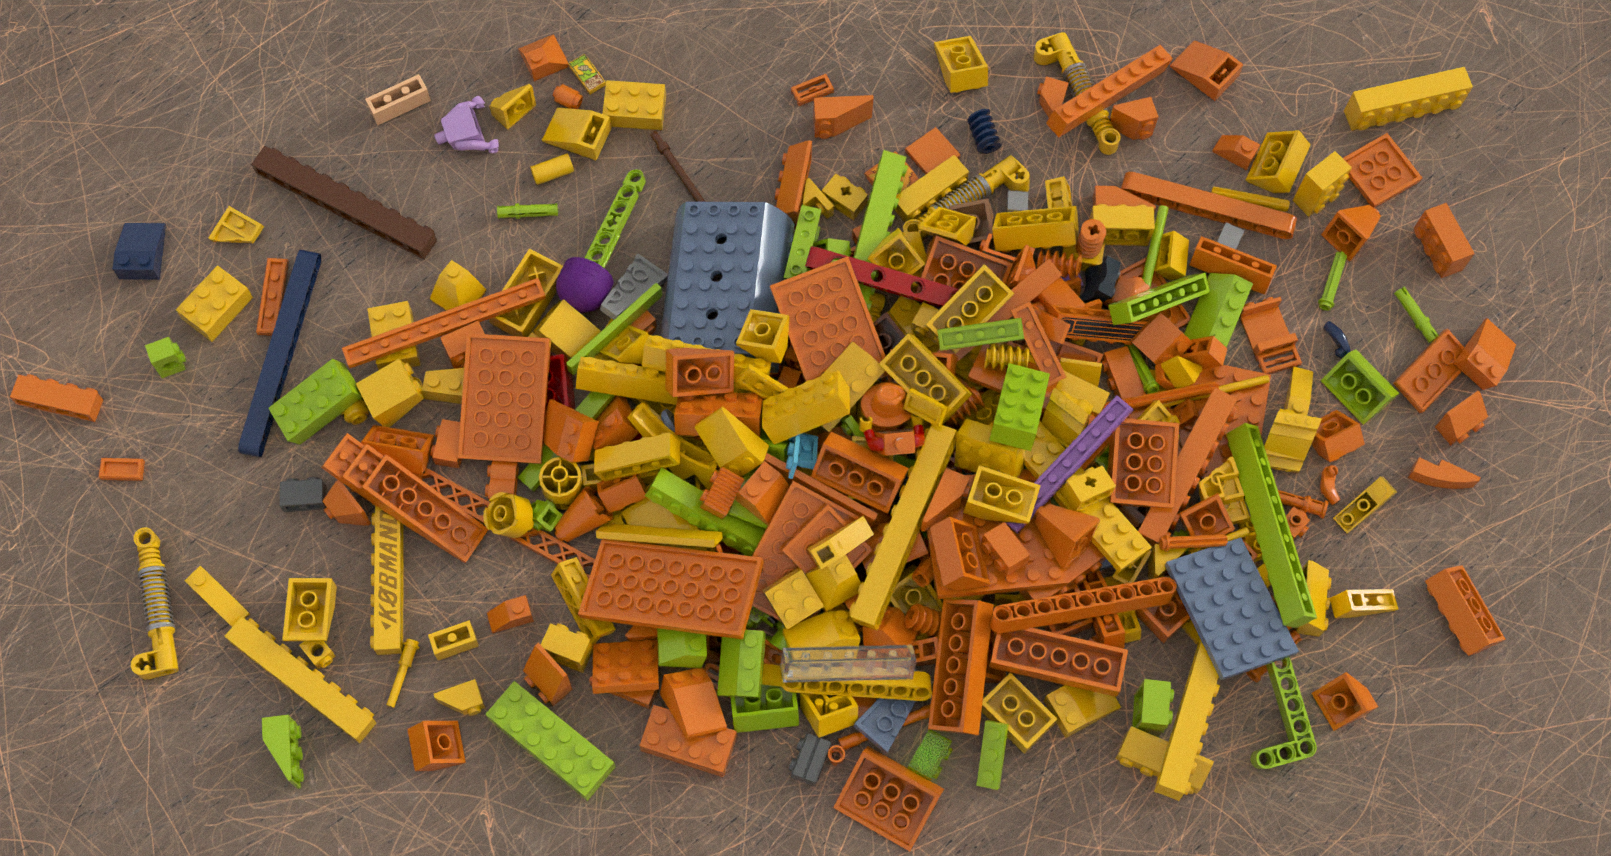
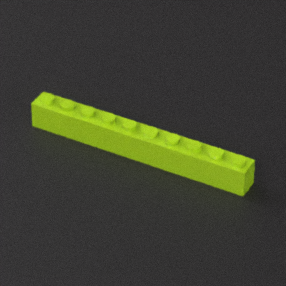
(879, 211)
(1271, 526)

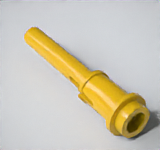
(405, 661)

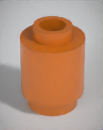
(567, 97)

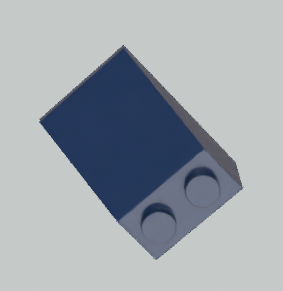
(139, 251)

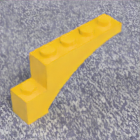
(692, 458)

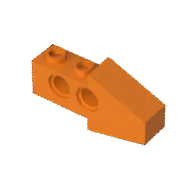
(1107, 627)

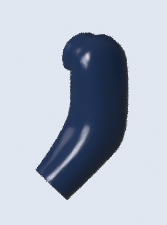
(1339, 338)

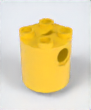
(560, 482)

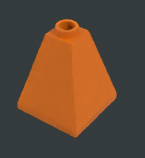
(1351, 229)
(1065, 531)

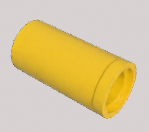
(552, 169)

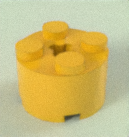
(508, 515)

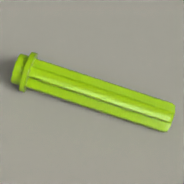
(1332, 283)
(1145, 375)

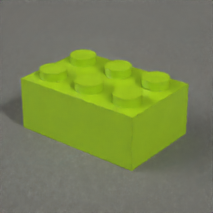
(1152, 706)

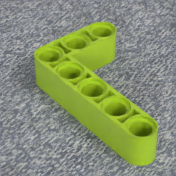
(1289, 717)

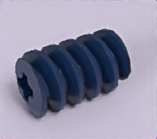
(983, 131)

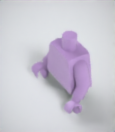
(463, 129)

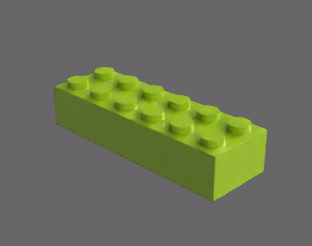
(550, 740)

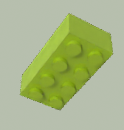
(315, 402)
(1019, 407)

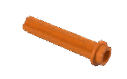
(1197, 541)

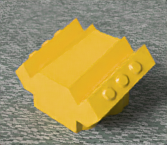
(1066, 416)
(1290, 440)

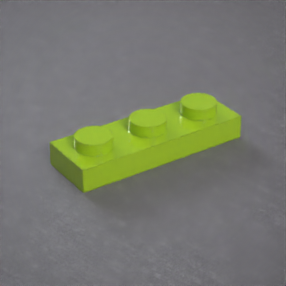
(992, 754)

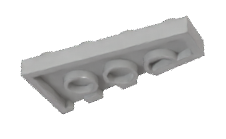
(634, 283)

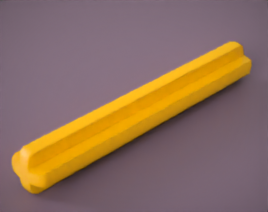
(1261, 200)

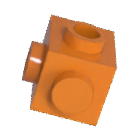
(1297, 522)

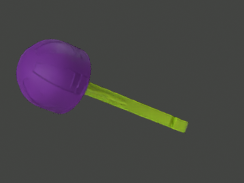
(586, 281)

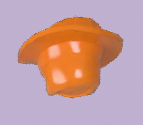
(885, 405)

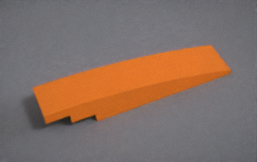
(405, 497)

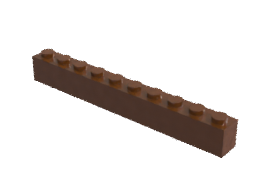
(344, 202)

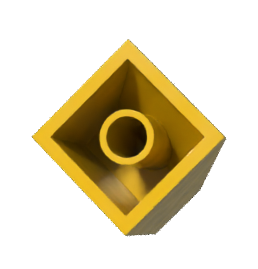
(566, 329)
(390, 392)

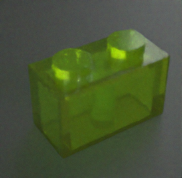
(930, 755)

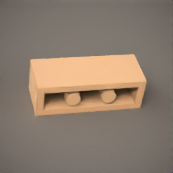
(398, 99)

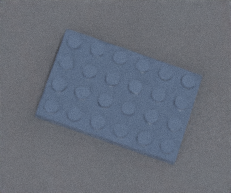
(1231, 608)

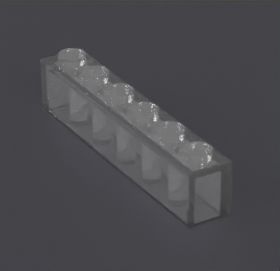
(847, 663)

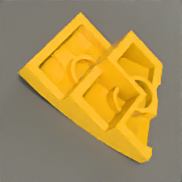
(1227, 484)

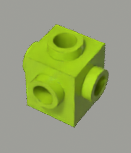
(545, 515)

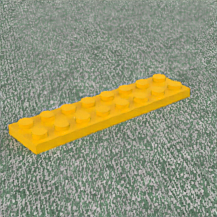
(1115, 534)

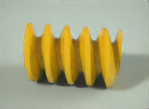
(1003, 357)

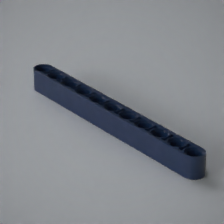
(280, 353)

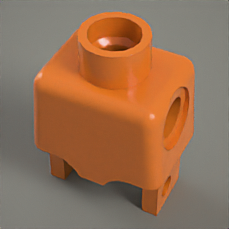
(1063, 294)

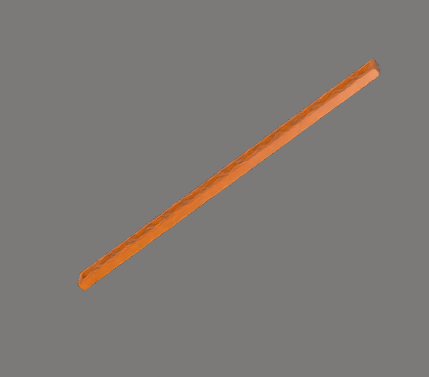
(482, 502)

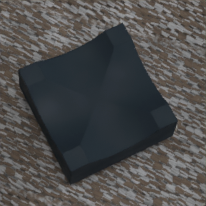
(1101, 280)

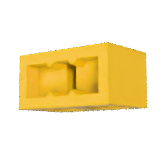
(1058, 193)

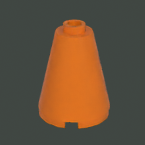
(582, 516)

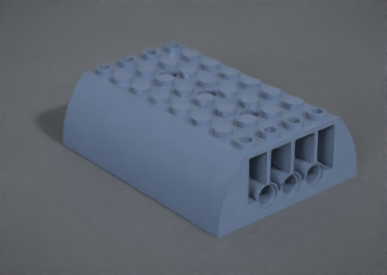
(749, 260)

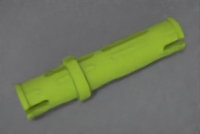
(536, 210)
(1421, 321)

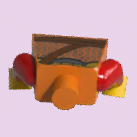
(894, 441)

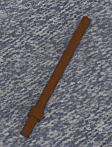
(664, 149)

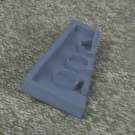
(884, 721)

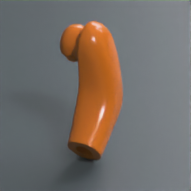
(1327, 484)

